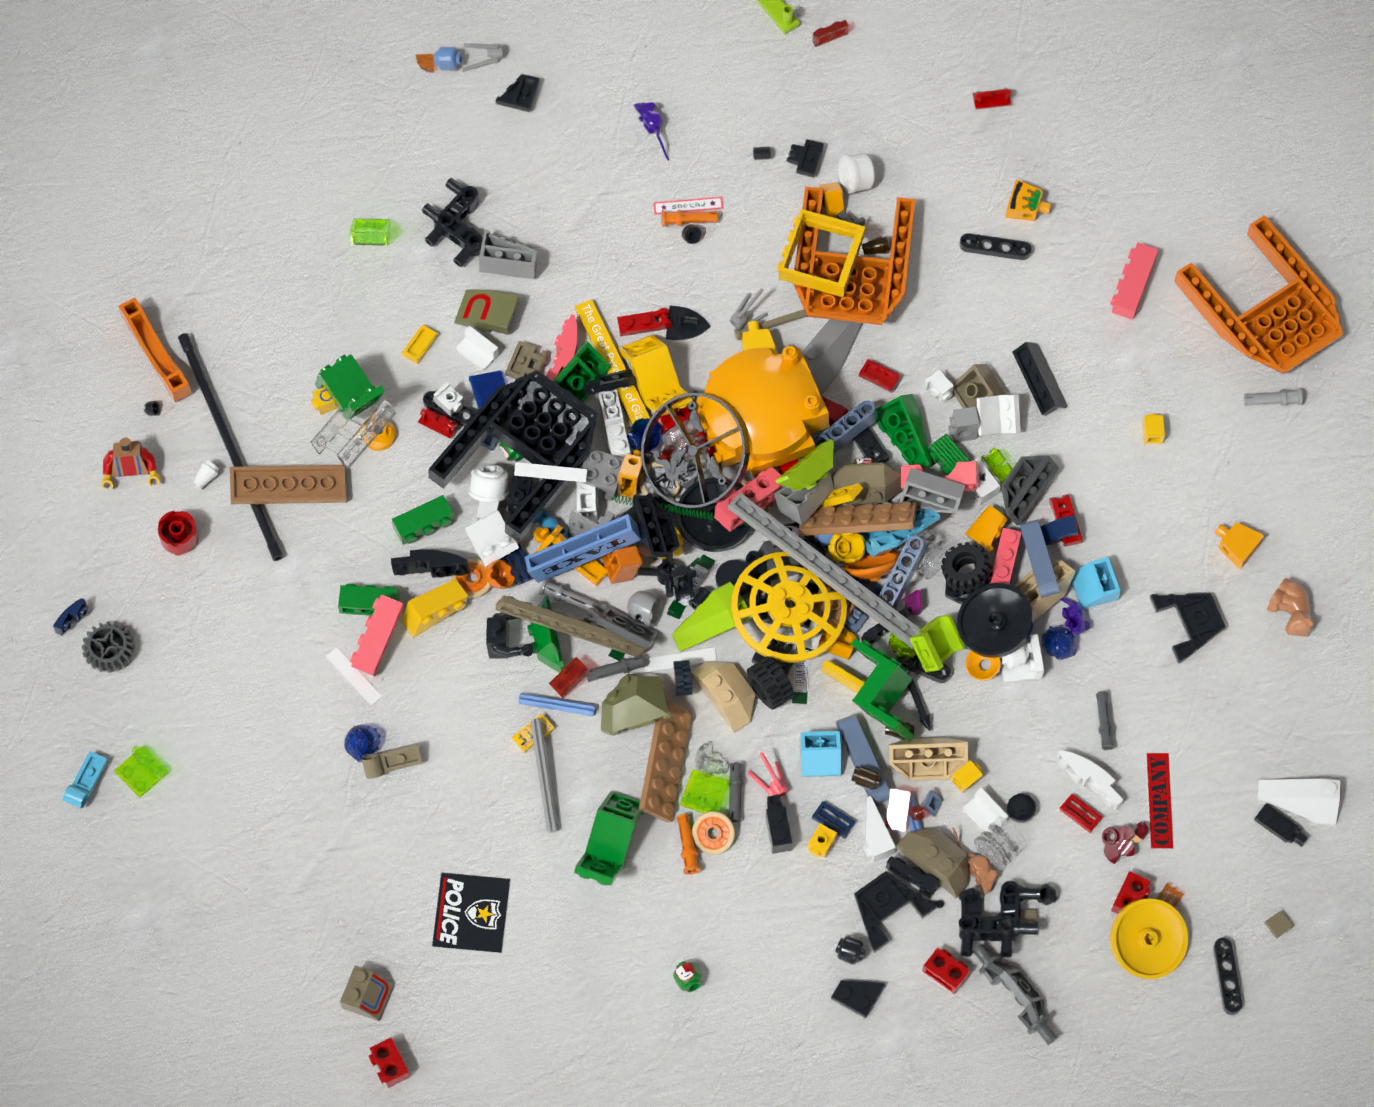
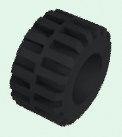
(962, 556)
(770, 682)

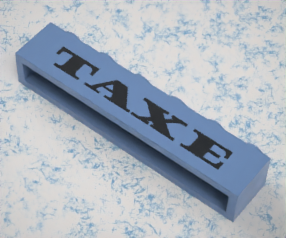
(582, 548)

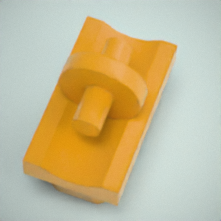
(542, 535)

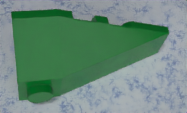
(904, 426)

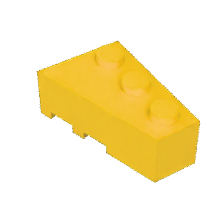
(433, 607)

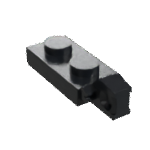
(609, 381)
(1280, 825)

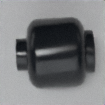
(850, 950)

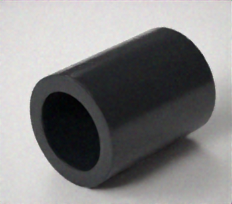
(761, 153)

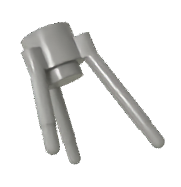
(493, 51)
(740, 318)

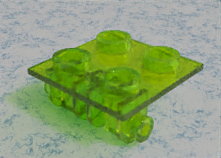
(141, 771)
(704, 792)

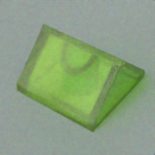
(370, 231)

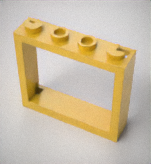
(828, 224)

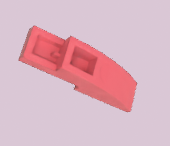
(566, 347)

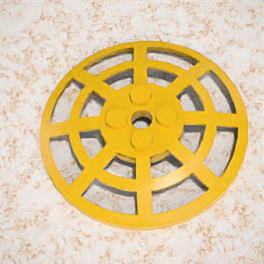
(782, 614)

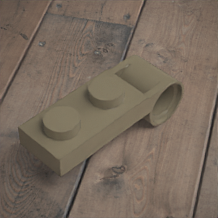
(391, 760)

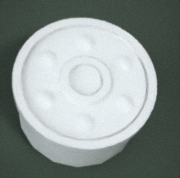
(856, 172)
(489, 483)

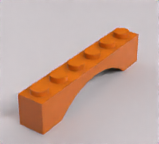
(155, 352)

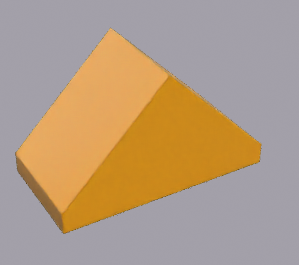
(832, 199)

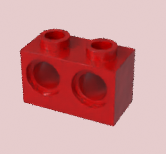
(1127, 894)
(942, 974)
(393, 1060)

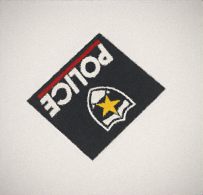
(471, 912)

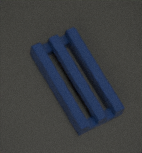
(513, 571)
(843, 834)

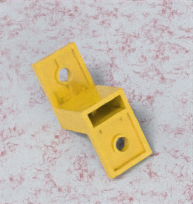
(654, 372)

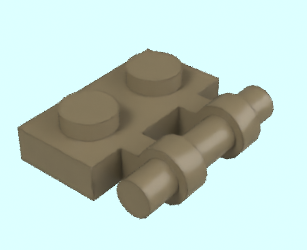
(522, 358)

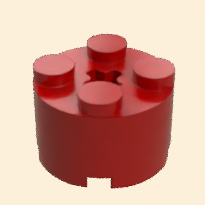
(187, 533)

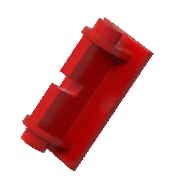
(992, 98)
(438, 422)

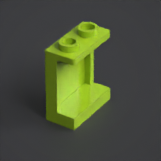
(936, 642)

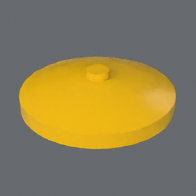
(1148, 938)

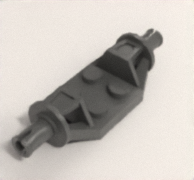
(1026, 995)

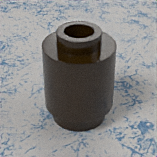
(866, 777)

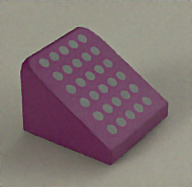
(913, 603)

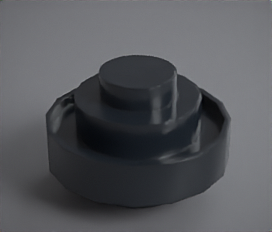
(1021, 808)

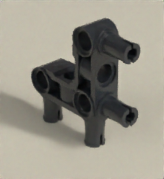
(455, 213)
(993, 928)

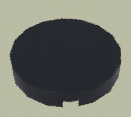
(730, 572)

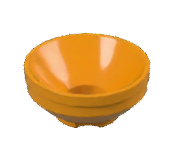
(385, 439)
(973, 667)

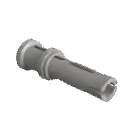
(1283, 397)
(558, 595)

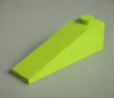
(709, 618)

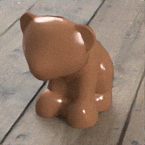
(1294, 600)

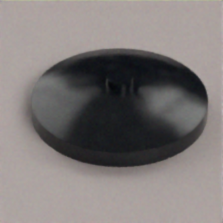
(705, 533)
(995, 620)

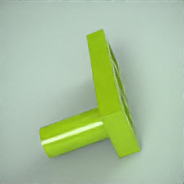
(780, 14)

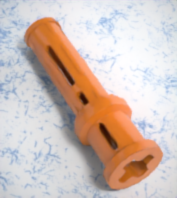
(679, 218)
(689, 852)

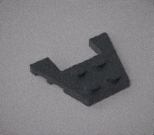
(1198, 616)
(884, 898)

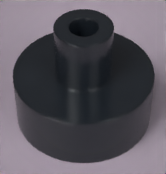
(691, 234)
(1048, 895)

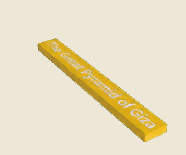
(605, 347)

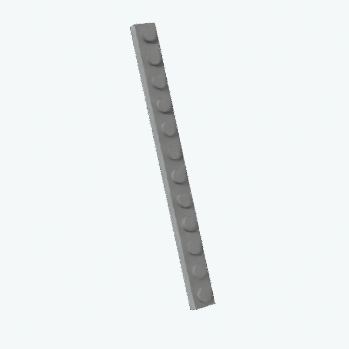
(823, 568)

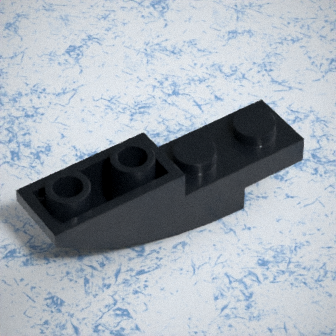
(434, 561)

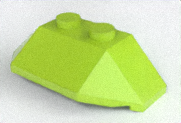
(810, 468)

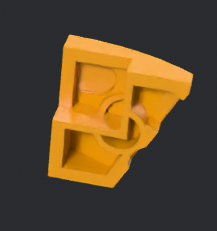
(987, 528)
(842, 646)

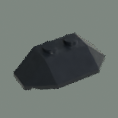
(655, 528)

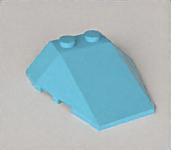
(882, 542)

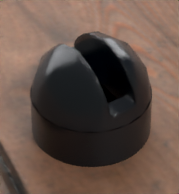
(152, 408)

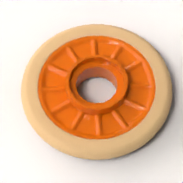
(481, 585)
(722, 824)

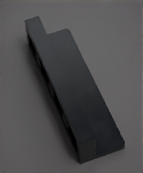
(1039, 378)

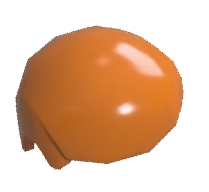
(499, 575)

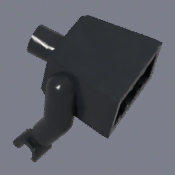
(498, 638)

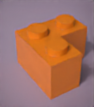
(622, 564)

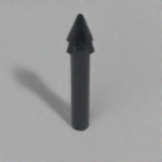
(925, 719)

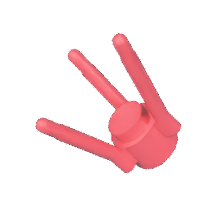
(777, 786)

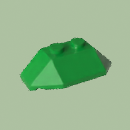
(546, 642)

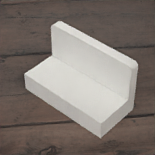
(477, 348)
(983, 810)

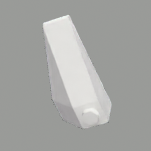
(1309, 798)

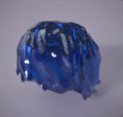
(636, 434)
(1059, 642)
(361, 741)

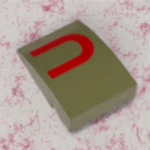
(487, 310)

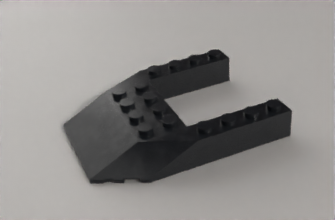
(537, 423)

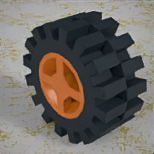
(682, 678)

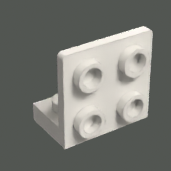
(998, 414)
(490, 538)
(1031, 669)

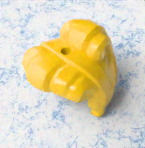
(846, 547)

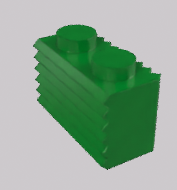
(946, 454)

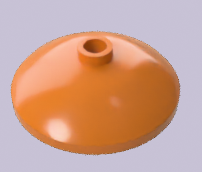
(871, 567)

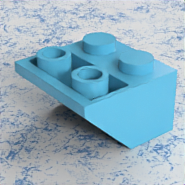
(1096, 583)
(820, 753)

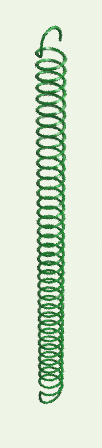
(674, 510)

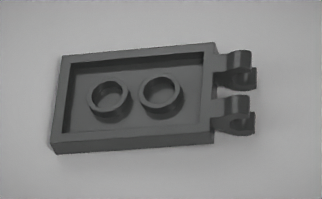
(621, 625)

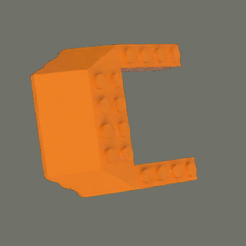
(874, 284)
(1283, 326)

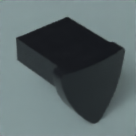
(971, 902)

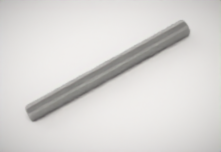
(544, 776)

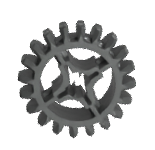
(122, 653)

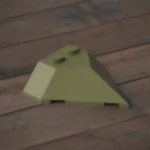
(634, 703)

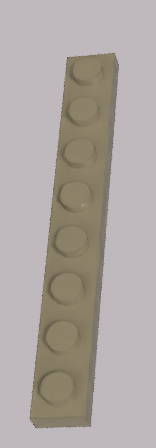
(567, 625)

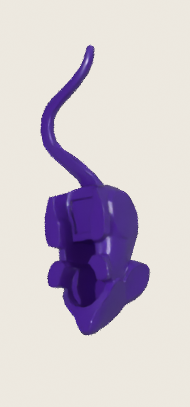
(652, 120)
(1075, 617)

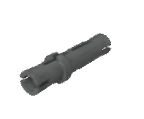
(616, 668)
(1106, 728)
(735, 792)

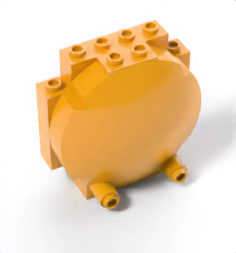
(774, 401)

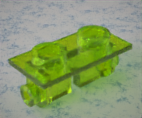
(995, 463)

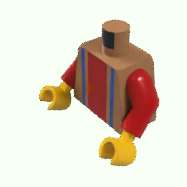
(129, 459)

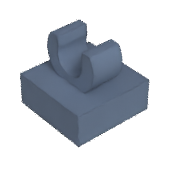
(855, 620)

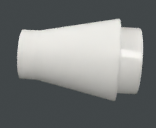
(205, 474)

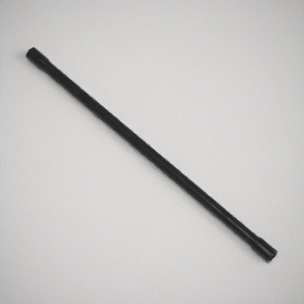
(188, 349)

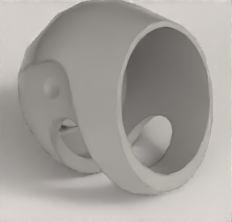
(642, 604)

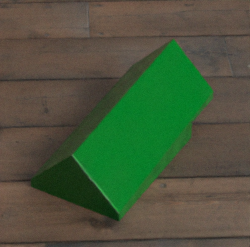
(582, 367)

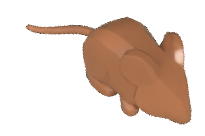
(980, 869)

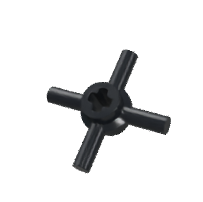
(663, 574)

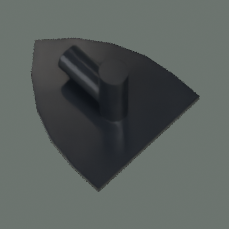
(685, 324)

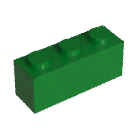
(423, 520)
(360, 600)

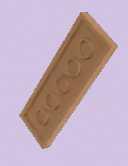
(287, 484)
(860, 519)
(665, 763)

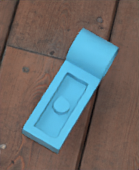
(85, 781)

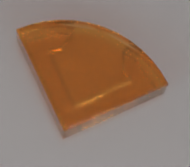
(425, 62)

